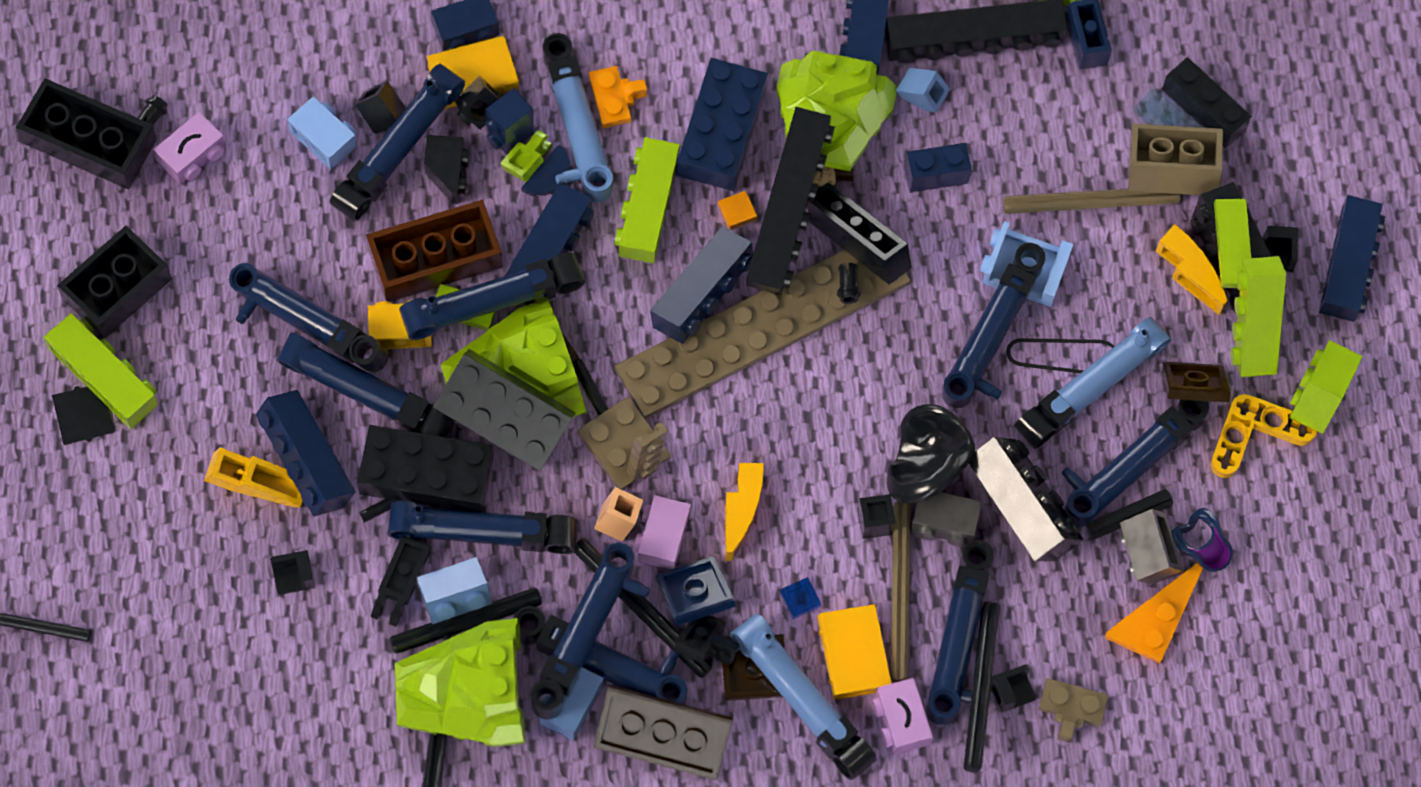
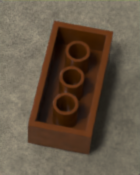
(434, 250)

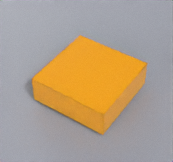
(737, 210)

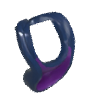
(1215, 553)

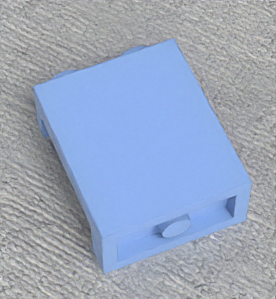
(1005, 246)

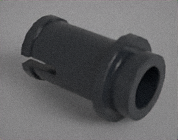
(153, 110)
(848, 288)

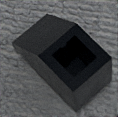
(444, 164)

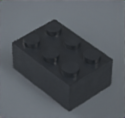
(114, 282)

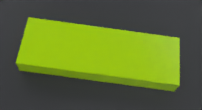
(1232, 238)

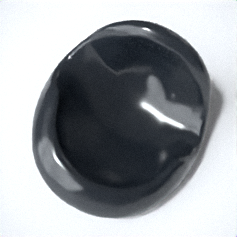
(930, 454)

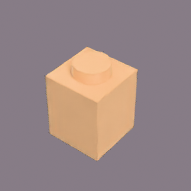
(618, 514)

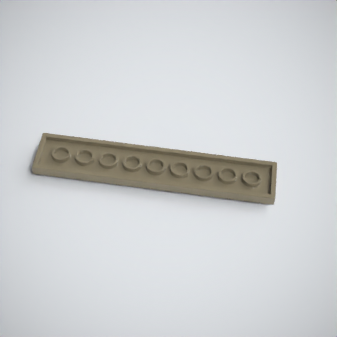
(747, 334)

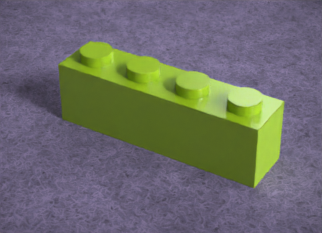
(648, 201)
(1259, 316)
(101, 370)

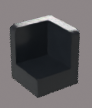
(380, 106)
(1283, 243)
(876, 516)
(292, 572)
(1012, 688)

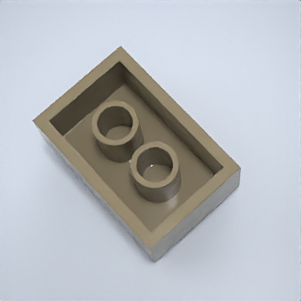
(1175, 159)

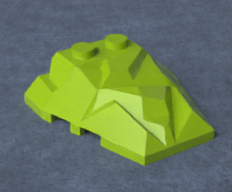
(845, 91)
(533, 350)
(465, 686)

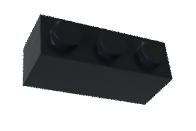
(1206, 101)

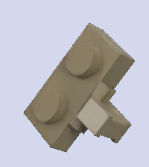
(1072, 706)

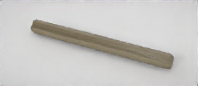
(1084, 200)
(900, 592)

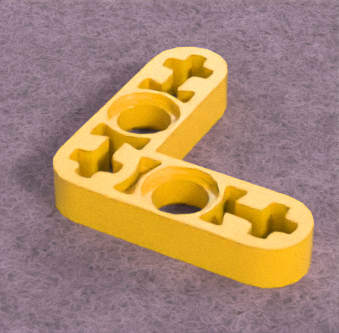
(1246, 423)

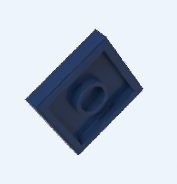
(695, 590)

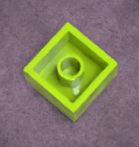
(1324, 386)

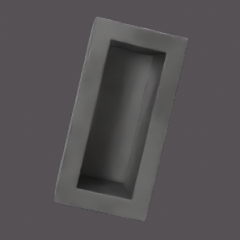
(947, 518)
(1150, 546)

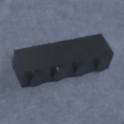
(859, 234)

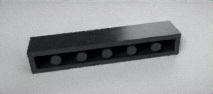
(975, 30)
(789, 200)

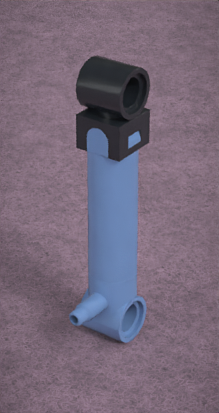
(577, 117)
(1061, 406)
(834, 733)

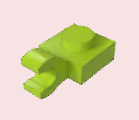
(526, 159)

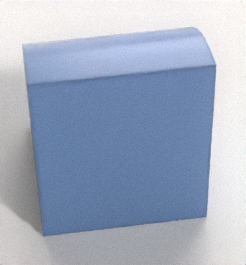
(923, 89)

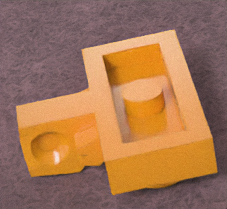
(614, 95)

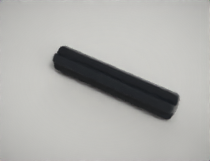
(1111, 521)

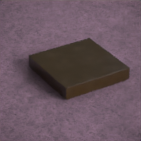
(1195, 382)
(745, 680)

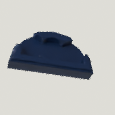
(543, 179)

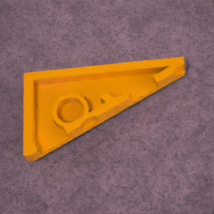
(1154, 622)

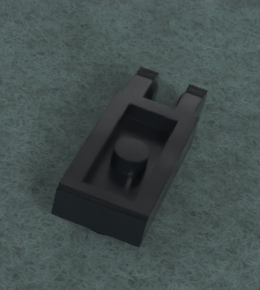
(401, 578)

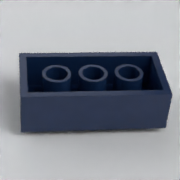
(722, 124)

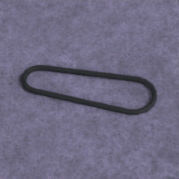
(1050, 341)

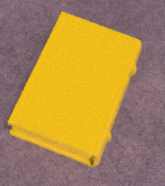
(484, 59)
(853, 651)

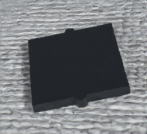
(81, 415)

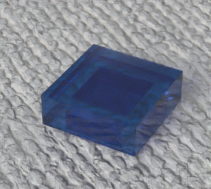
(800, 598)

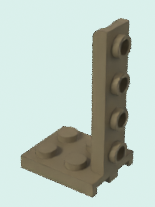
(625, 443)

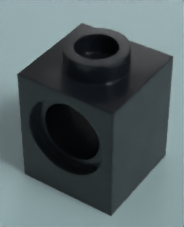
(477, 91)

